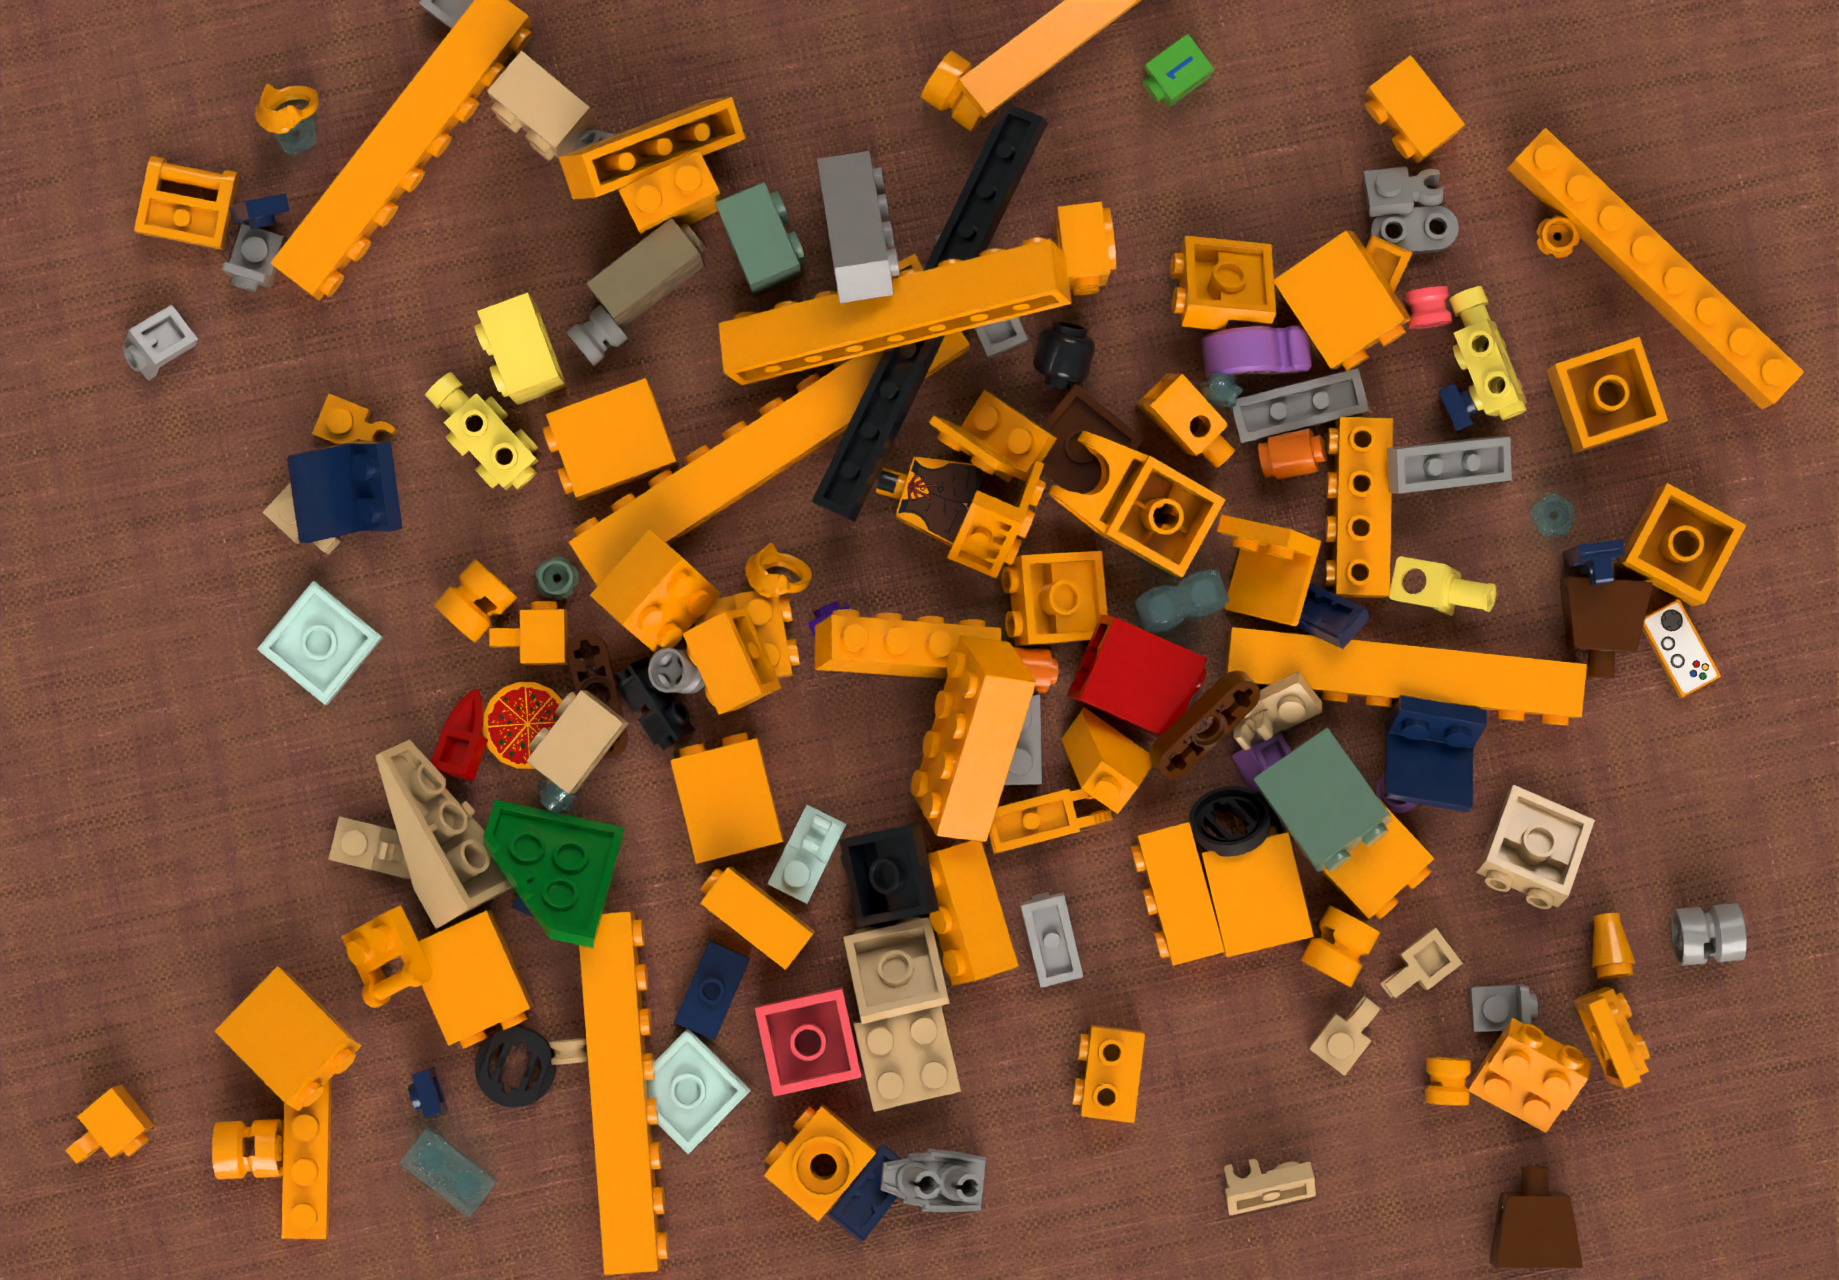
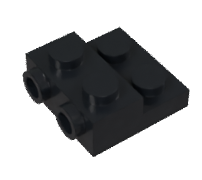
(889, 875)

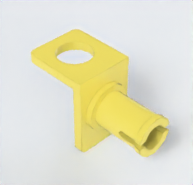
(1442, 588)

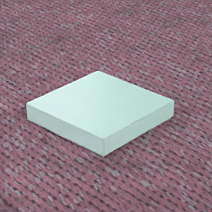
(320, 643)
(693, 1090)

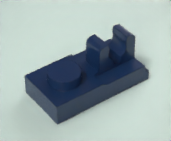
(1594, 560)

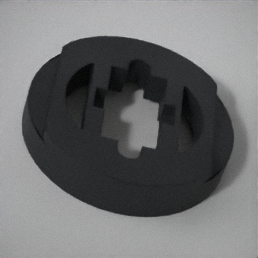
(1235, 800)
(517, 1096)

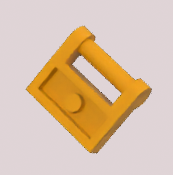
(182, 216)
(380, 943)

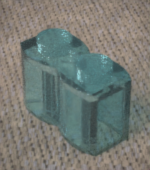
(1191, 599)

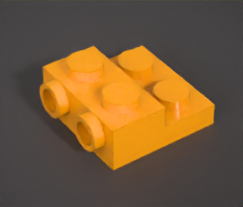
(1222, 282)
(1054, 597)
(769, 620)
(1611, 1037)
(1530, 1075)

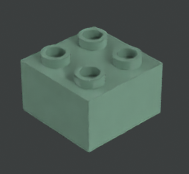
(759, 239)

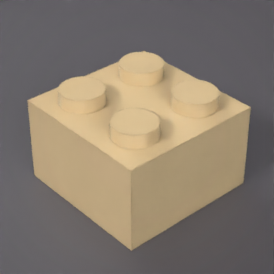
(541, 106)
(907, 1058)

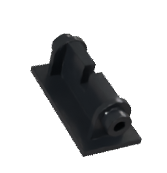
(667, 716)

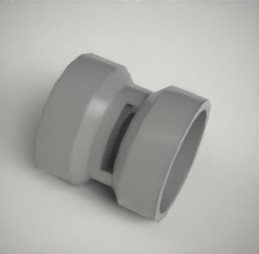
(596, 335)
(674, 672)

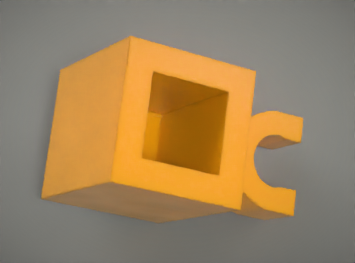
(541, 635)
(113, 1124)

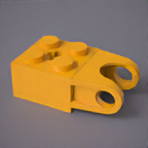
(1127, 497)

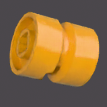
(944, 92)
(475, 600)
(1340, 946)
(233, 1149)

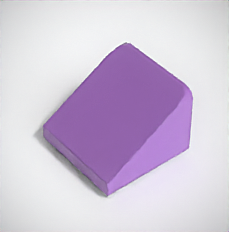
(1260, 757)

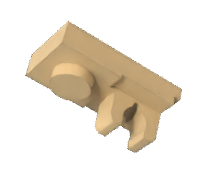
(1278, 709)
(368, 847)
(1278, 1186)

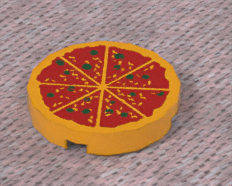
(516, 718)

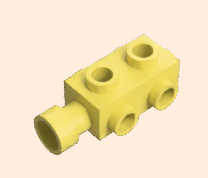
(1486, 367)
(489, 439)

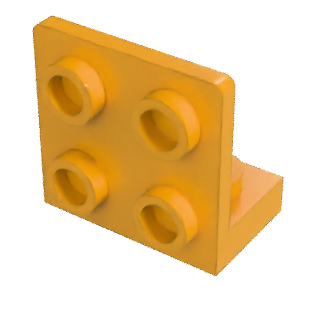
(997, 438)
(991, 527)
(1270, 570)

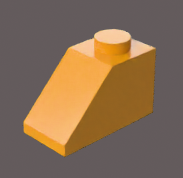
(1105, 760)

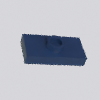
(1331, 616)
(712, 990)
(863, 1201)

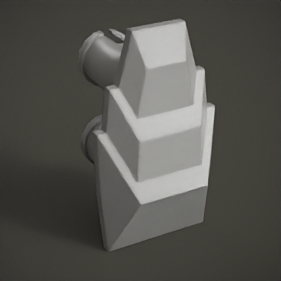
(936, 1180)

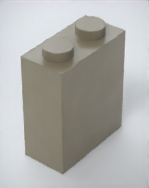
(648, 272)

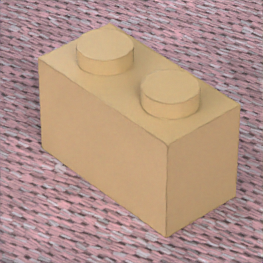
(576, 740)

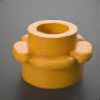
(1546, 241)

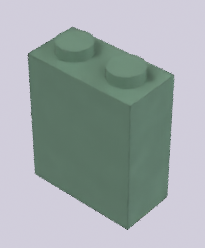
(1323, 801)

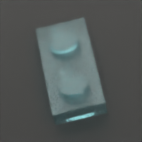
(448, 1172)

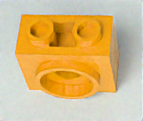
(1088, 243)
(817, 1134)

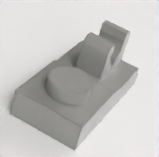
(1051, 939)

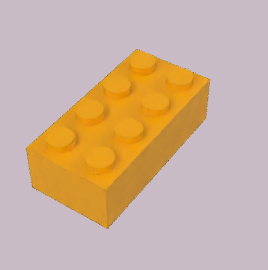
(972, 738)

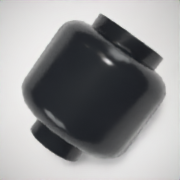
(1064, 354)

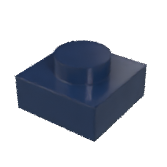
(260, 211)
(1458, 406)
(427, 1093)

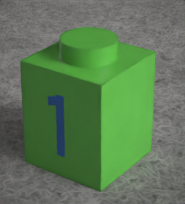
(1176, 72)

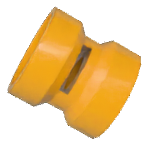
(1447, 1081)

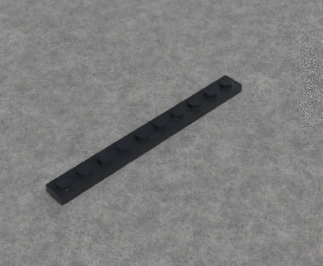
(905, 367)

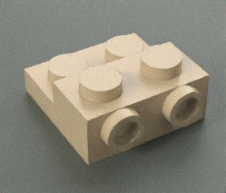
(1535, 848)
(896, 969)

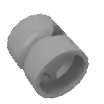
(1707, 934)

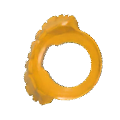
(287, 117)
(775, 584)

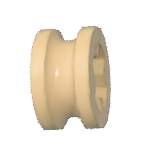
(569, 1051)

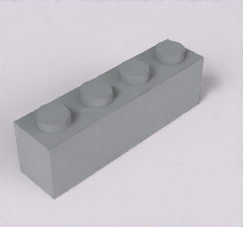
(856, 226)

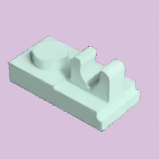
(806, 854)

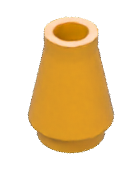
(1611, 949)

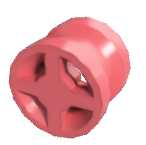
(1428, 307)

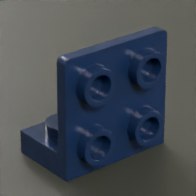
(344, 490)
(1431, 752)

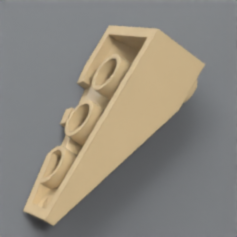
(438, 837)

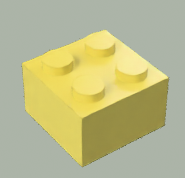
(521, 349)

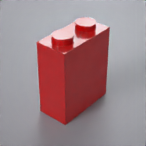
(1137, 676)

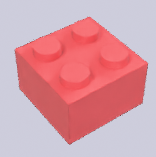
(808, 1041)

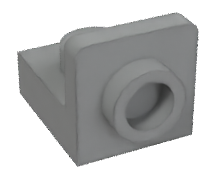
(252, 258)
(157, 341)
(1495, 1006)

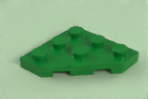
(556, 866)

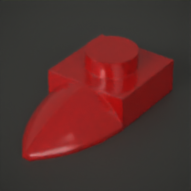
(461, 740)

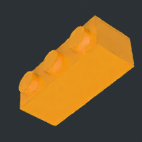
(1177, 894)
(969, 915)

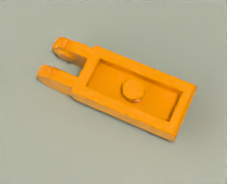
(1041, 820)

